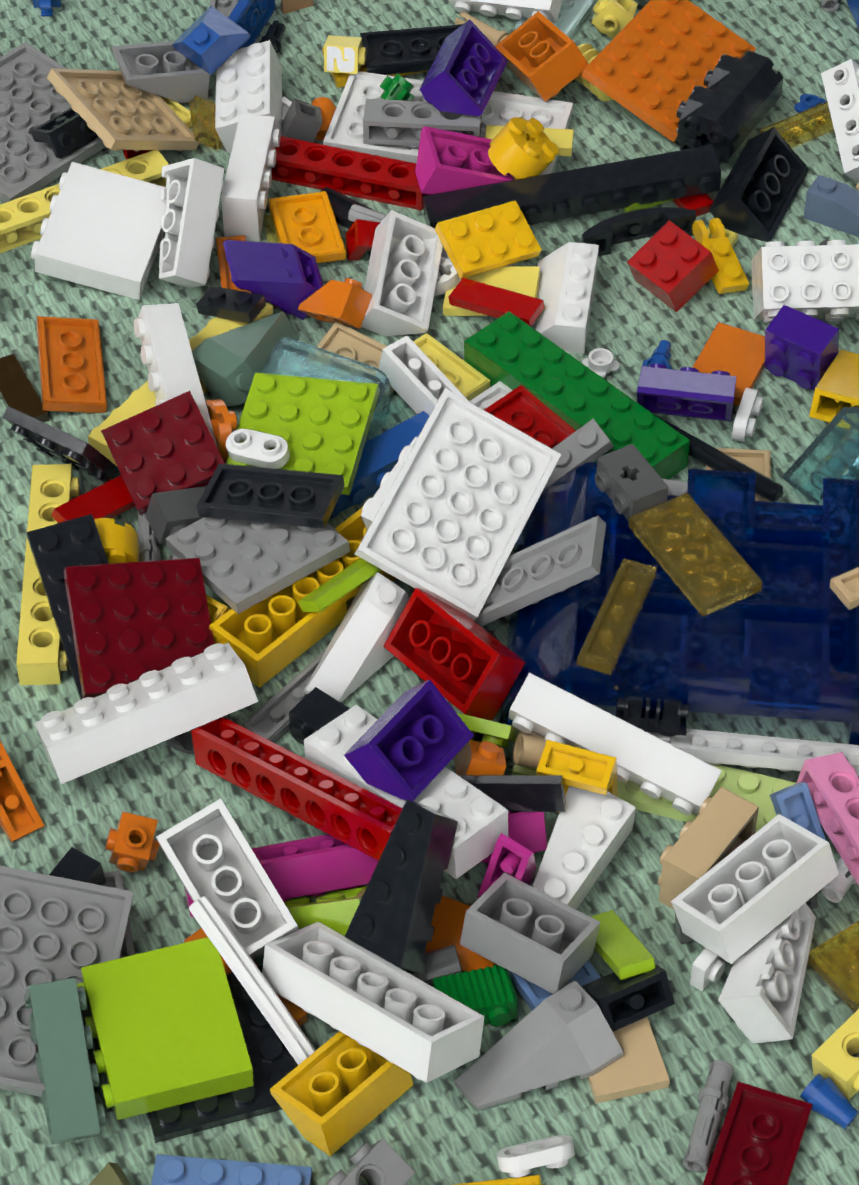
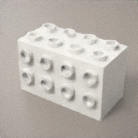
(806, 278)

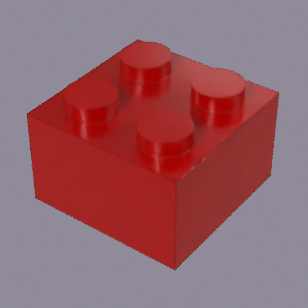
(673, 266)

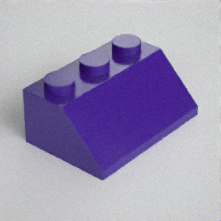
(686, 392)
(410, 743)

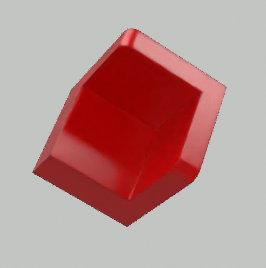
(360, 238)

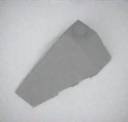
(551, 1044)

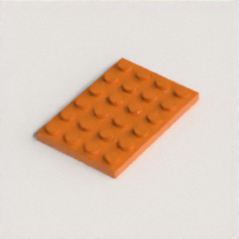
(661, 60)

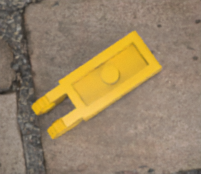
(730, 274)

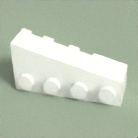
(189, 221)

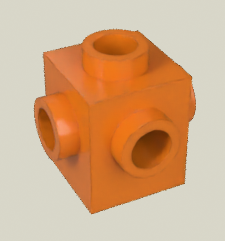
(132, 842)

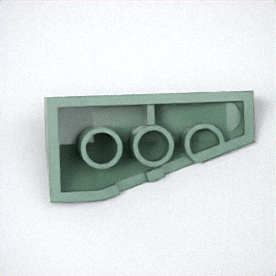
(231, 358)

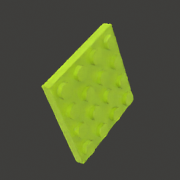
(316, 417)

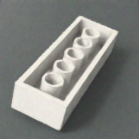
(145, 711)
(478, 815)
(373, 1001)

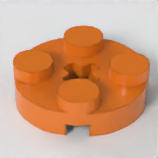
(222, 424)

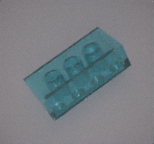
(830, 455)

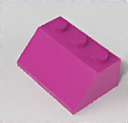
(454, 162)

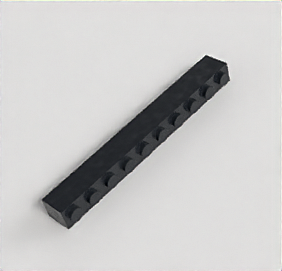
(588, 188)

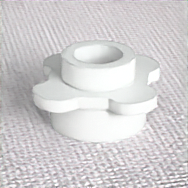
(601, 362)

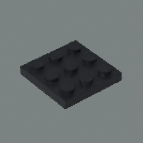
(57, 443)

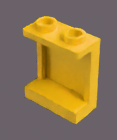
(579, 768)

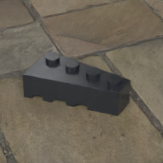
(405, 887)

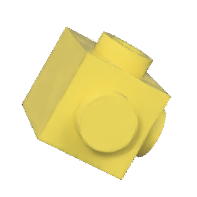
(613, 15)

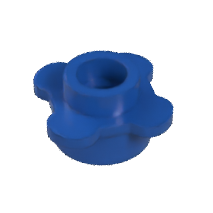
(808, 101)

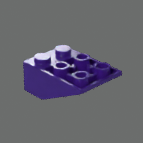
(274, 270)

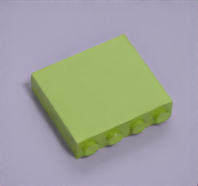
(165, 1028)

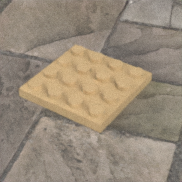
(121, 113)

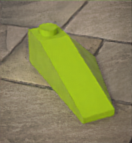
(333, 909)

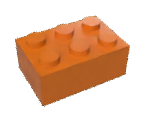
(542, 56)

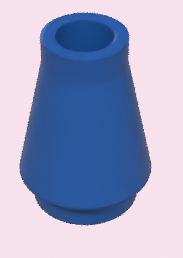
(829, 1101)

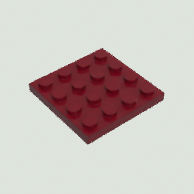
(135, 619)

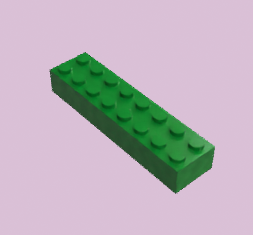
(522, 356)

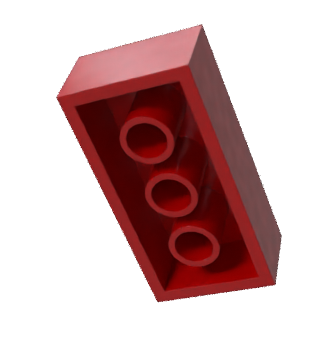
(455, 654)

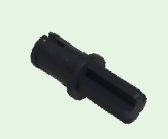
(275, 34)

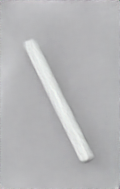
(252, 979)

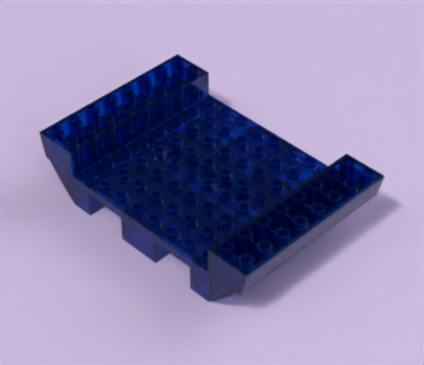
(764, 656)

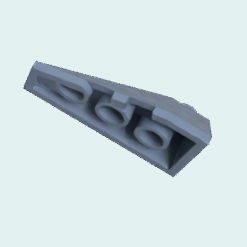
(833, 205)

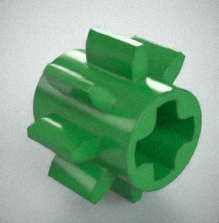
(396, 89)

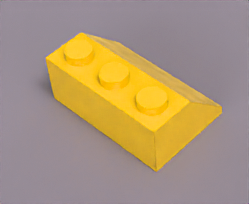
(339, 1091)

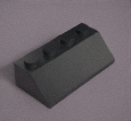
(760, 187)

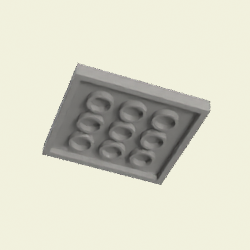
(255, 559)

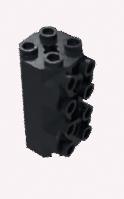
(731, 105)

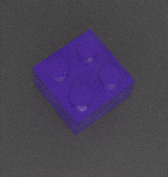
(800, 347)

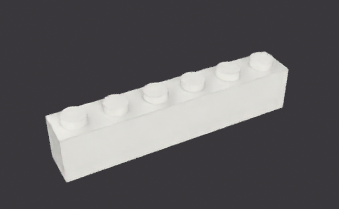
(169, 356)
(640, 756)

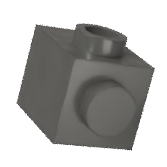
(302, 121)

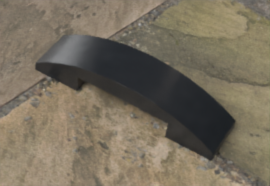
(636, 225)

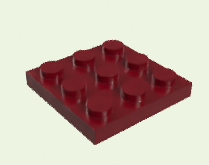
(163, 449)

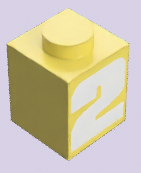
(344, 54)

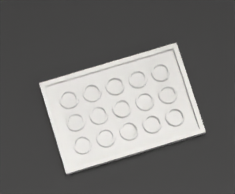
(458, 504)

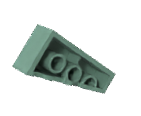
(64, 1060)

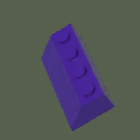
(464, 72)

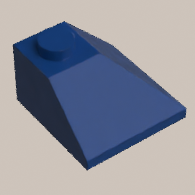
(211, 40)

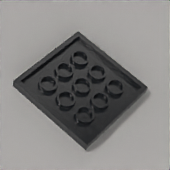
(269, 1063)

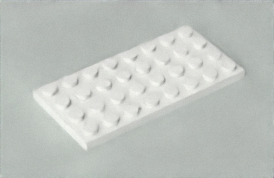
(347, 122)

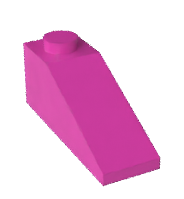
(511, 859)

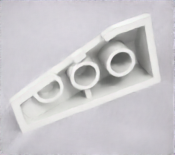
(359, 641)

